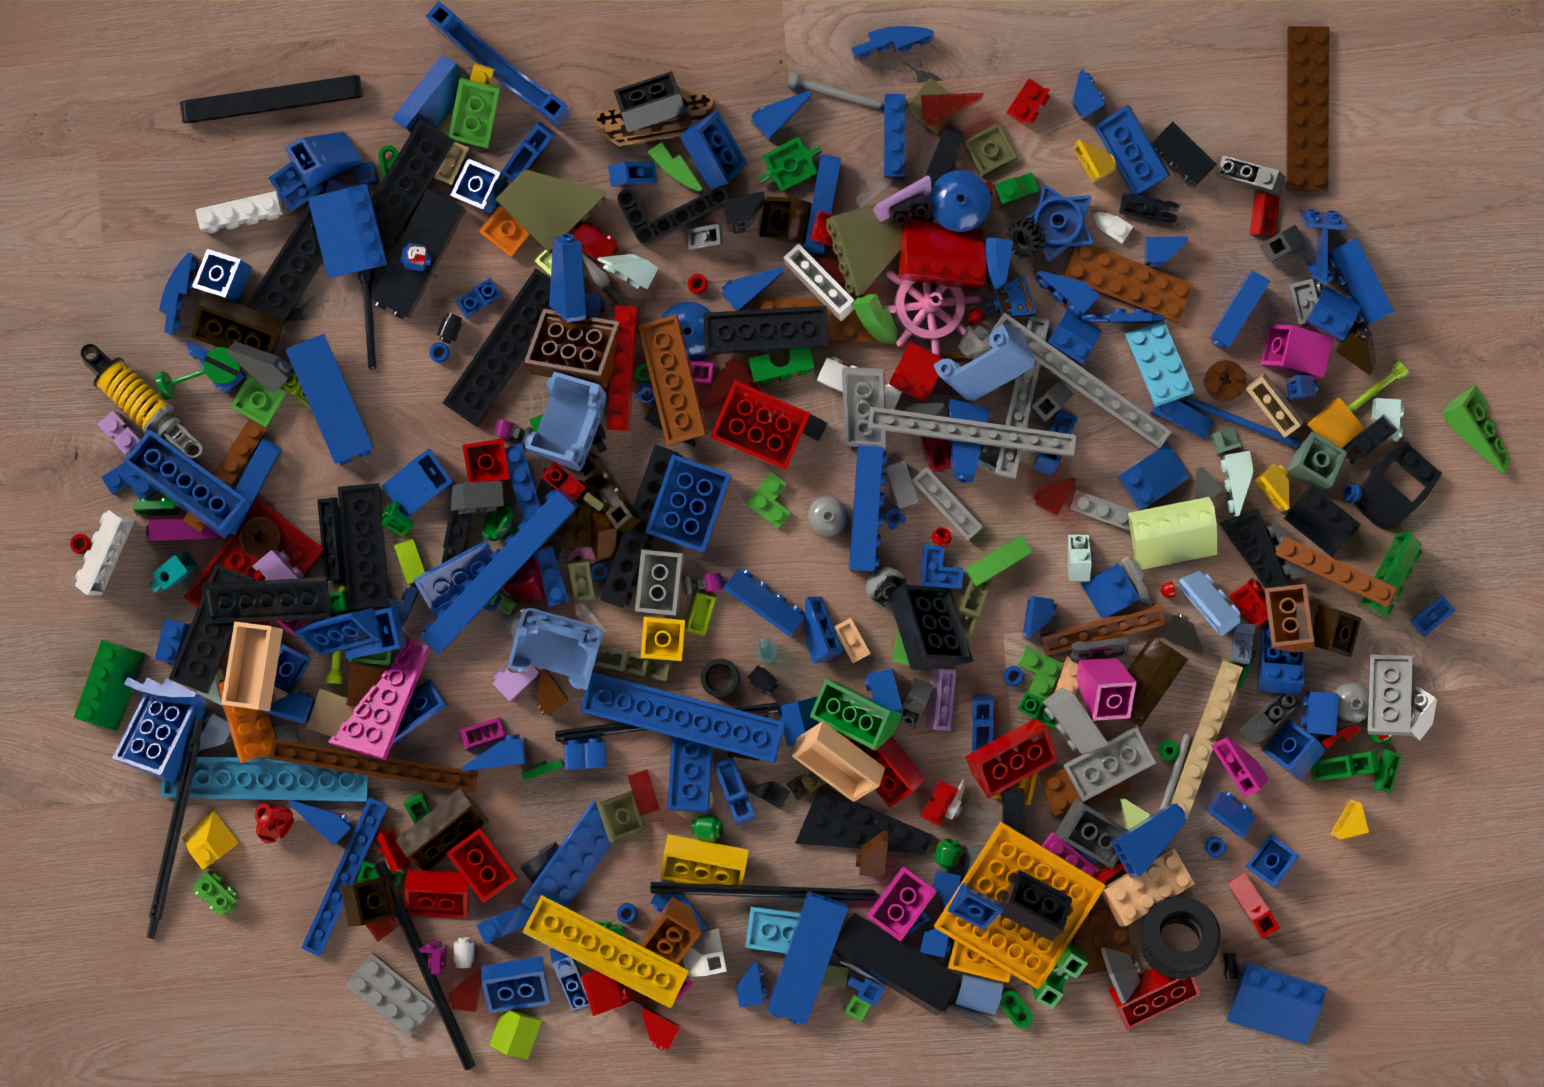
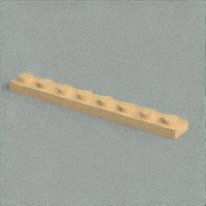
(1206, 735)

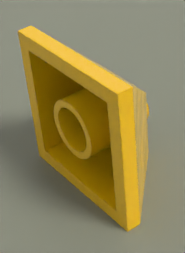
(1094, 160)
(1275, 486)
(209, 840)

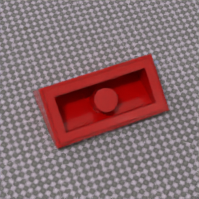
(1264, 215)

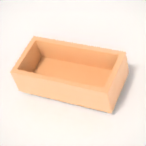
(252, 666)
(838, 761)
(1133, 897)

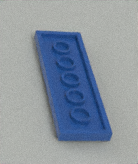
(572, 861)

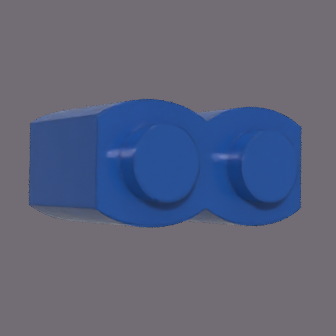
(585, 754)

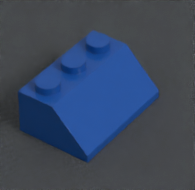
(714, 150)
(515, 984)

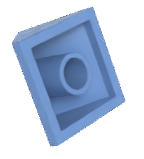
(979, 993)

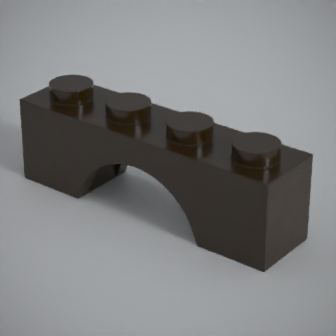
(618, 506)

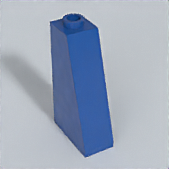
(567, 279)
(1239, 309)
(965, 455)
(1146, 840)

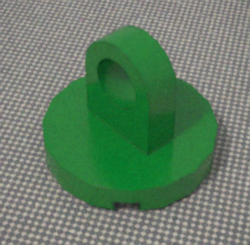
(499, 523)

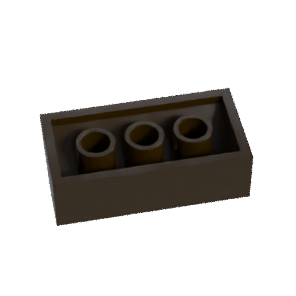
(224, 322)
(1154, 673)
(441, 830)

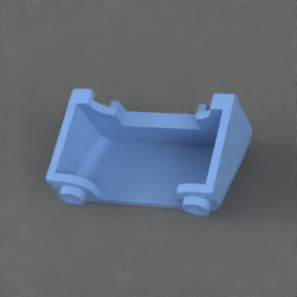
(1003, 363)
(568, 421)
(555, 645)

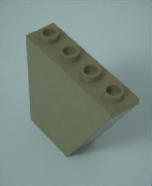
(549, 205)
(863, 246)

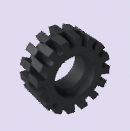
(1034, 234)

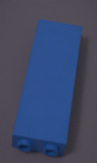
(330, 399)
(807, 958)

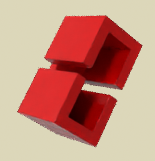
(935, 810)

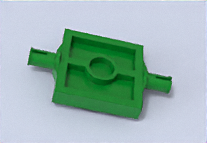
(789, 164)

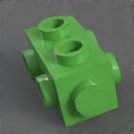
(216, 893)

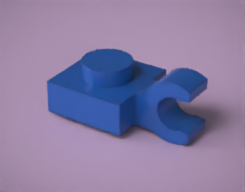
(868, 991)

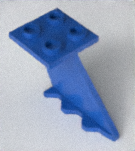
(1323, 222)

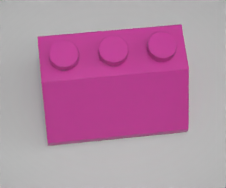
(901, 903)

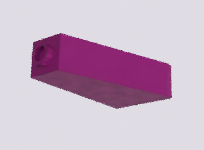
(176, 530)

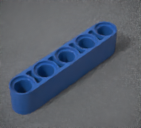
(822, 198)
(256, 474)

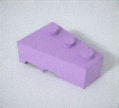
(276, 566)

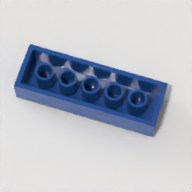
(187, 483)
(866, 508)

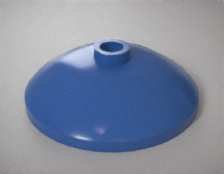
(960, 215)
(691, 316)

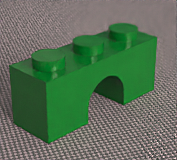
(764, 371)
(1069, 964)

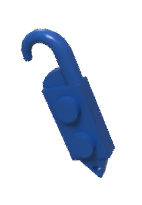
(1121, 316)

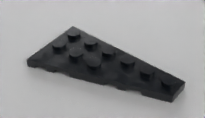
(848, 824)

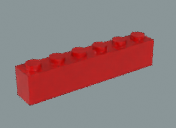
(623, 371)

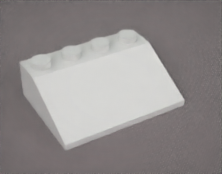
(103, 553)

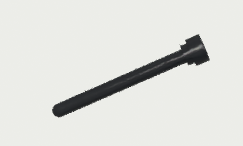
(366, 278)

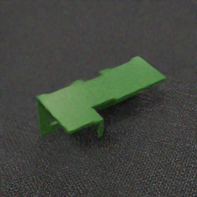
(507, 604)

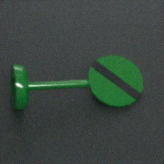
(217, 366)

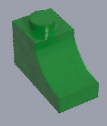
(1015, 189)

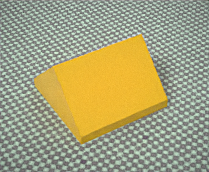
(663, 638)
(1351, 822)

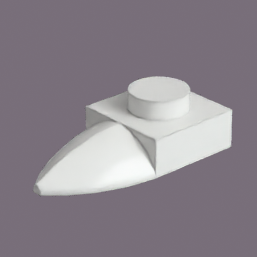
(1112, 226)
(955, 808)

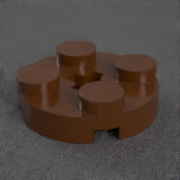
(1229, 391)
(251, 529)

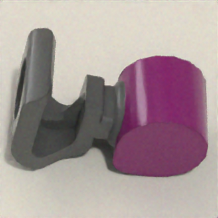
(509, 431)
(708, 582)

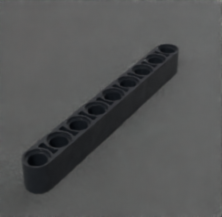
(271, 99)

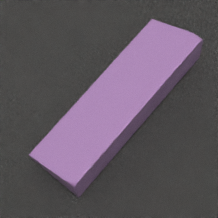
(919, 188)
(941, 699)

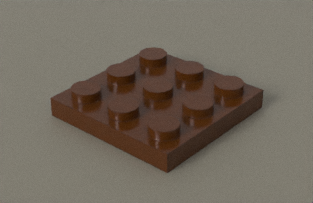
(1100, 931)

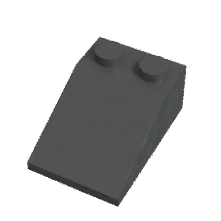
(1090, 832)

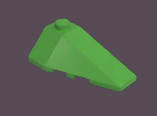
(1471, 422)

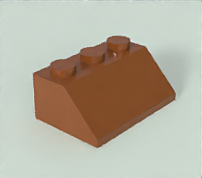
(1289, 618)
(672, 932)

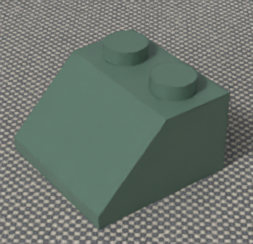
(1317, 462)

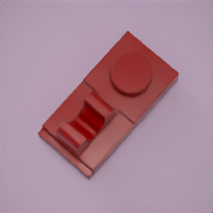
(395, 856)

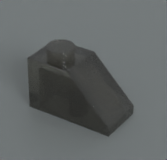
(1182, 633)

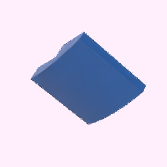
(292, 188)

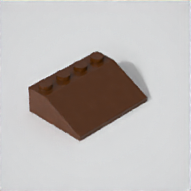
(573, 348)

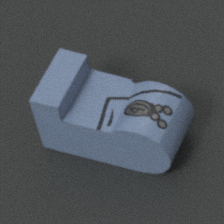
(1242, 643)

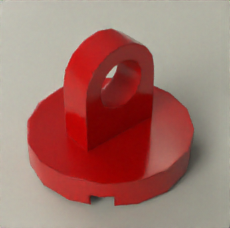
(274, 823)

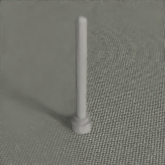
(796, 81)
(1176, 771)

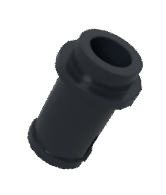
(1230, 966)

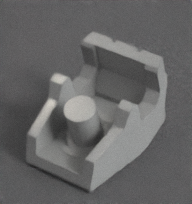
(988, 458)

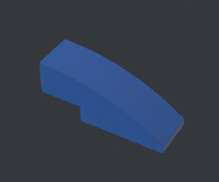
(529, 151)
(982, 721)
(734, 791)

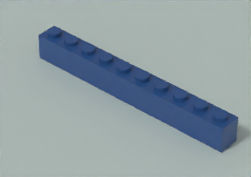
(499, 571)

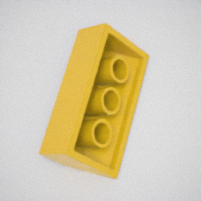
(702, 862)

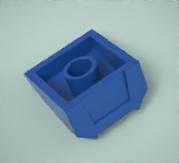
(479, 186)
(997, 261)

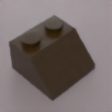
(785, 219)
(1359, 347)
(574, 531)
(1335, 630)
(368, 901)

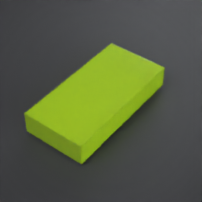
(409, 560)
(701, 614)

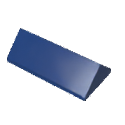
(433, 95)
(340, 632)
(423, 705)

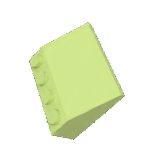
(1174, 533)

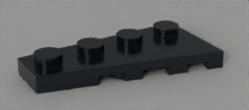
(1254, 544)

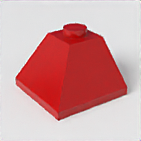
(486, 461)

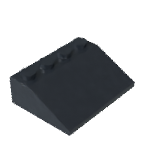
(930, 627)

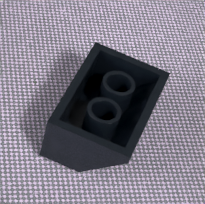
(650, 101)
(1183, 155)
(743, 210)
(1322, 521)
(1036, 906)

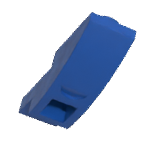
(900, 37)
(179, 284)

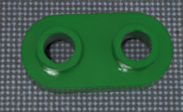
(385, 164)
(1015, 1008)

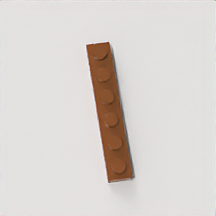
(233, 461)
(1336, 572)
(1103, 629)

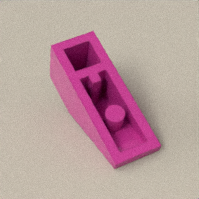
(1241, 766)

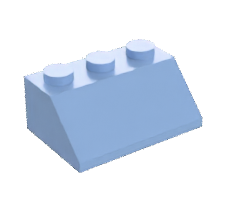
(1210, 602)

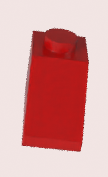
(659, 1028)

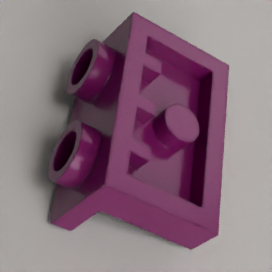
(437, 961)

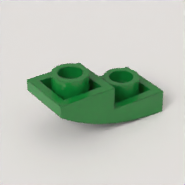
(1035, 708)

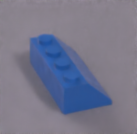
(1360, 281)
(763, 602)

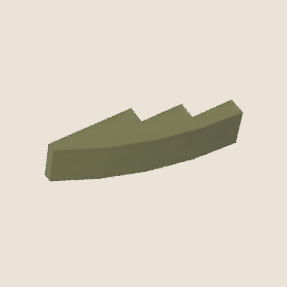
(972, 605)
(633, 663)

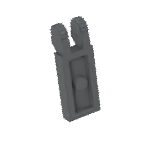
(1099, 649)

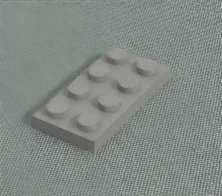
(862, 390)
(1390, 695)
(1110, 764)
(390, 994)

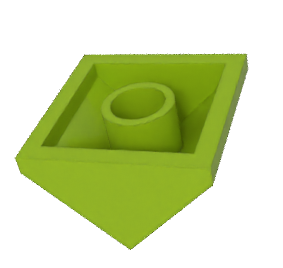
(515, 1034)

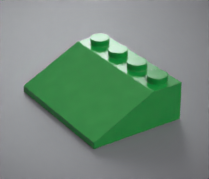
(1394, 569)

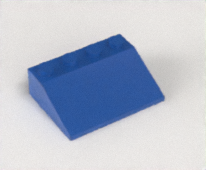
(348, 230)
(688, 503)
(158, 737)
(1276, 1002)

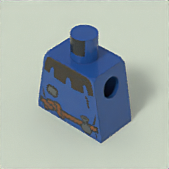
(1012, 299)

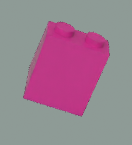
(1296, 350)
(1106, 688)

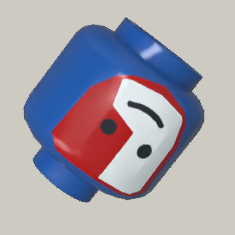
(415, 256)

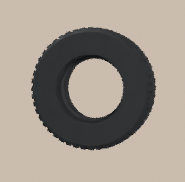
(1189, 913)

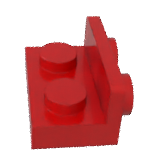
(1028, 101)
(1251, 602)

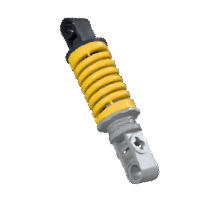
(139, 401)

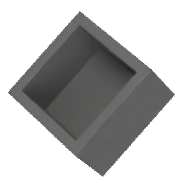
(472, 496)

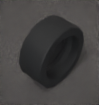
(704, 677)

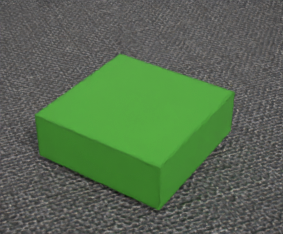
(857, 1008)

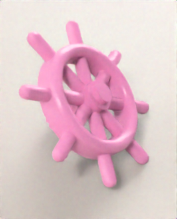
(929, 305)

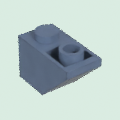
(215, 731)

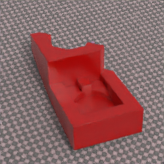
(1346, 733)

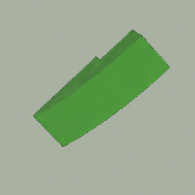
(674, 168)
(876, 318)
(998, 560)

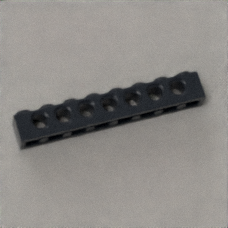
(610, 594)

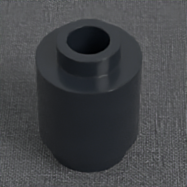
(449, 328)
(763, 680)

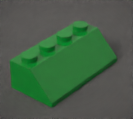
(104, 692)
(855, 714)

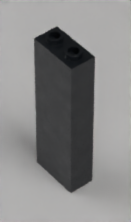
(430, 226)
(896, 965)

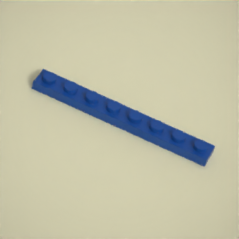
(528, 501)
(345, 874)

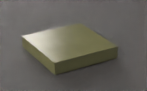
(914, 108)
(989, 149)
(620, 816)

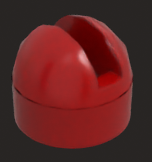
(1168, 590)

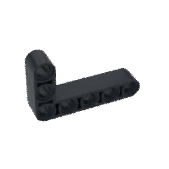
(670, 217)

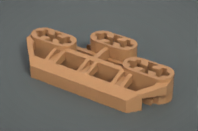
(657, 134)

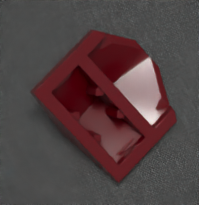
(936, 453)
(527, 583)

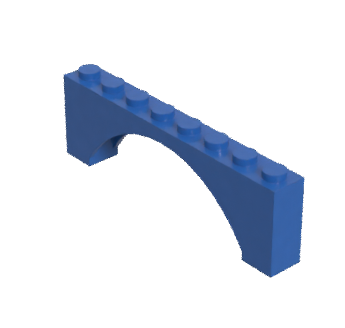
(460, 35)

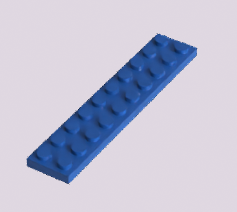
(683, 717)

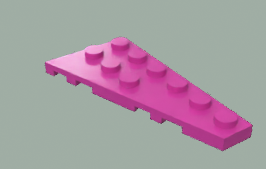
(383, 707)

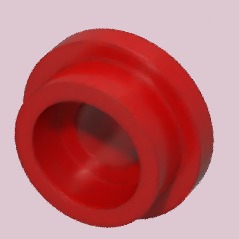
(697, 277)
(975, 316)
(941, 536)
(74, 543)

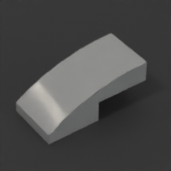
(901, 484)

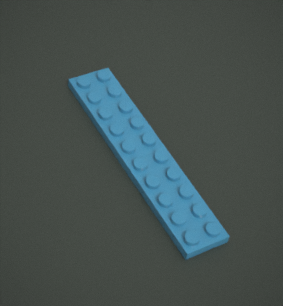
(269, 781)

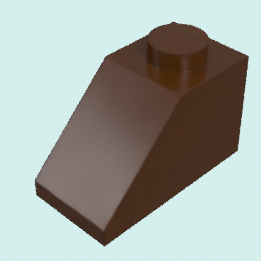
(603, 536)
(549, 694)
(873, 856)

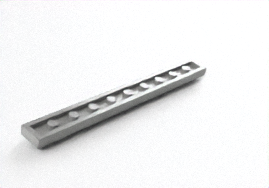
(1091, 386)
(971, 431)

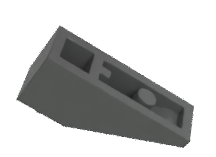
(263, 366)

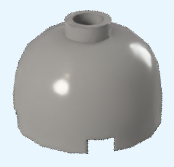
(827, 516)
(882, 584)
(1352, 702)

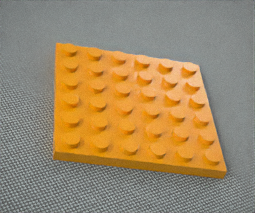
(1003, 940)

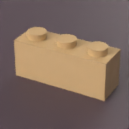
(1274, 405)

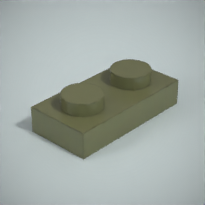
(581, 580)

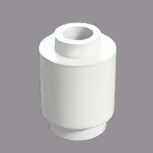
(464, 952)

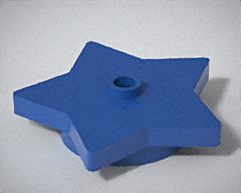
(1071, 212)

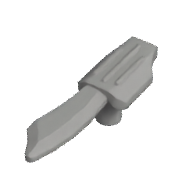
(1135, 575)

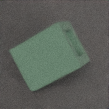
(1225, 440)

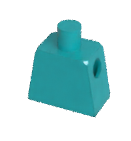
(173, 572)

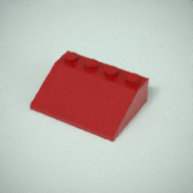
(942, 256)
(760, 425)

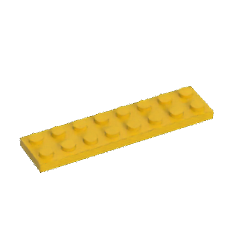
(605, 951)

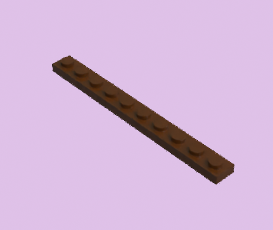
(363, 764)

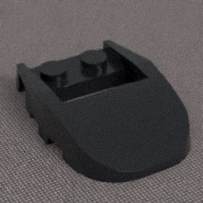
(1385, 503)

